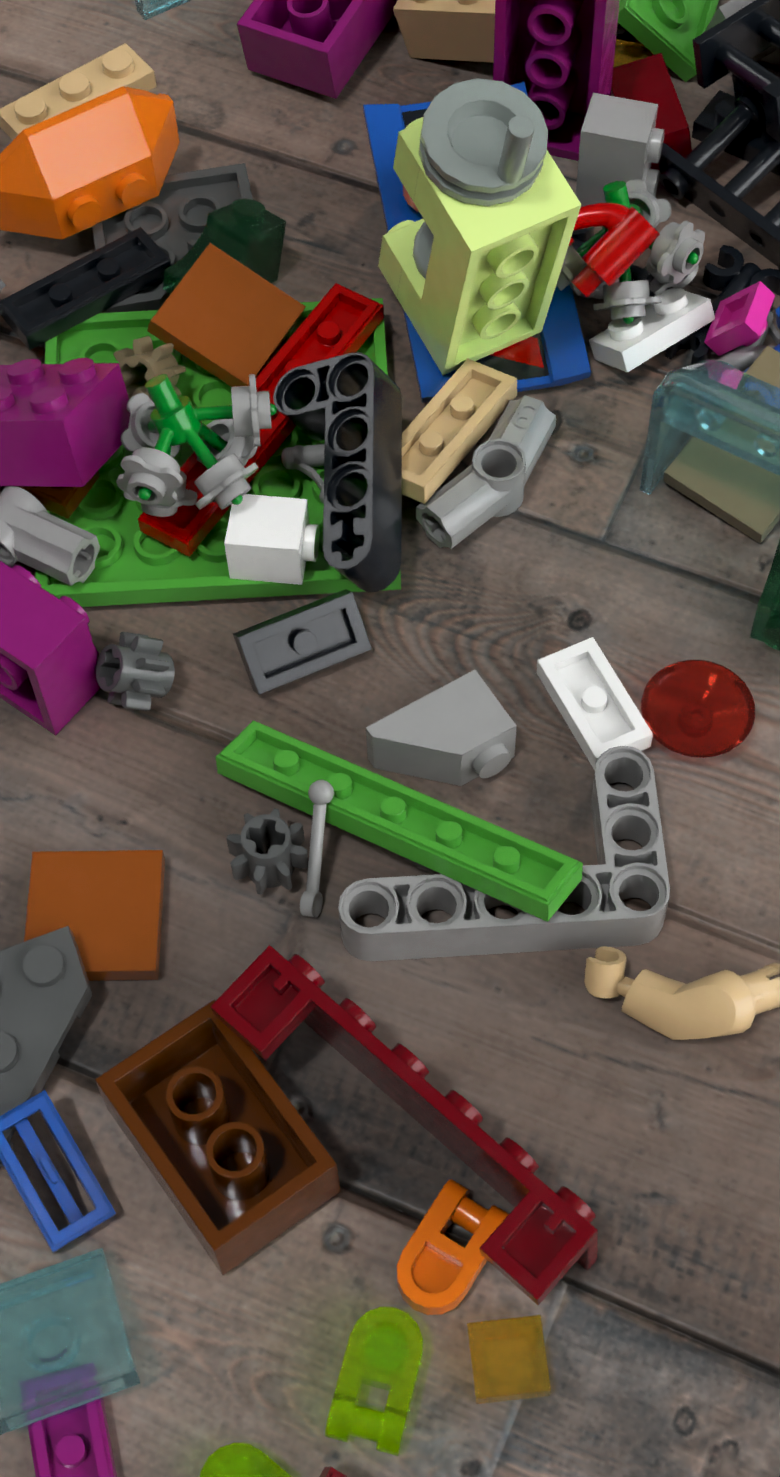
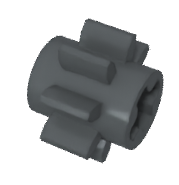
(135, 671)
(251, 850)

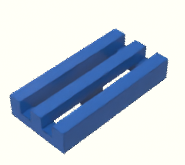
(79, 1224)

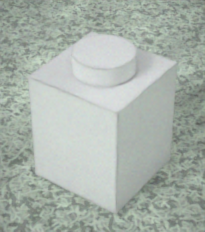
(270, 539)

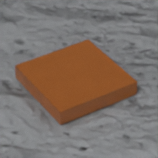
(226, 317)
(107, 902)

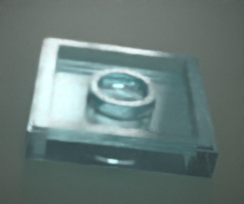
(61, 1341)

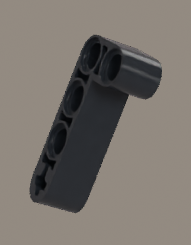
(360, 419)

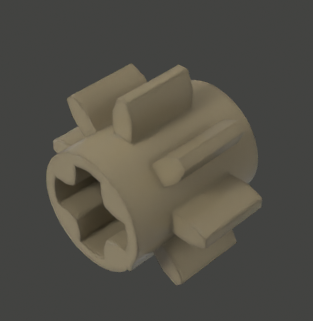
(144, 363)

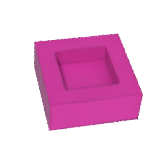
(740, 319)

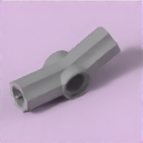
(494, 479)
(43, 540)

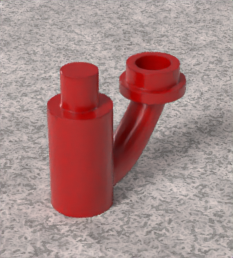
(617, 249)

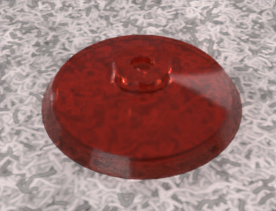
(698, 708)

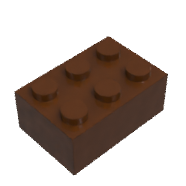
(219, 1137)

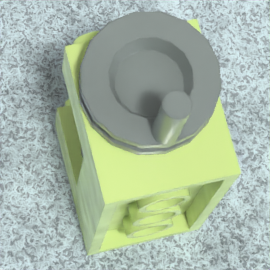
(491, 223)

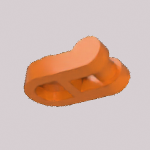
(436, 1270)

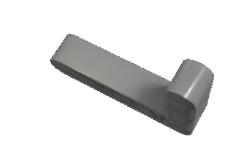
(600, 892)

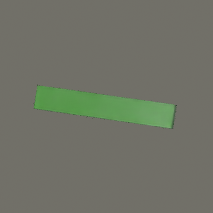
(404, 821)

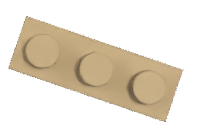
(91, 80)
(452, 426)

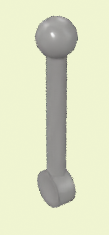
(311, 901)

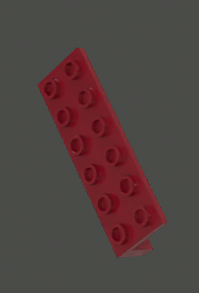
(545, 1227)

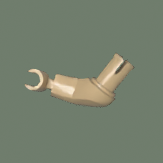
(697, 1010)

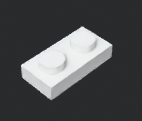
(665, 324)
(592, 700)

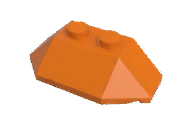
(87, 163)

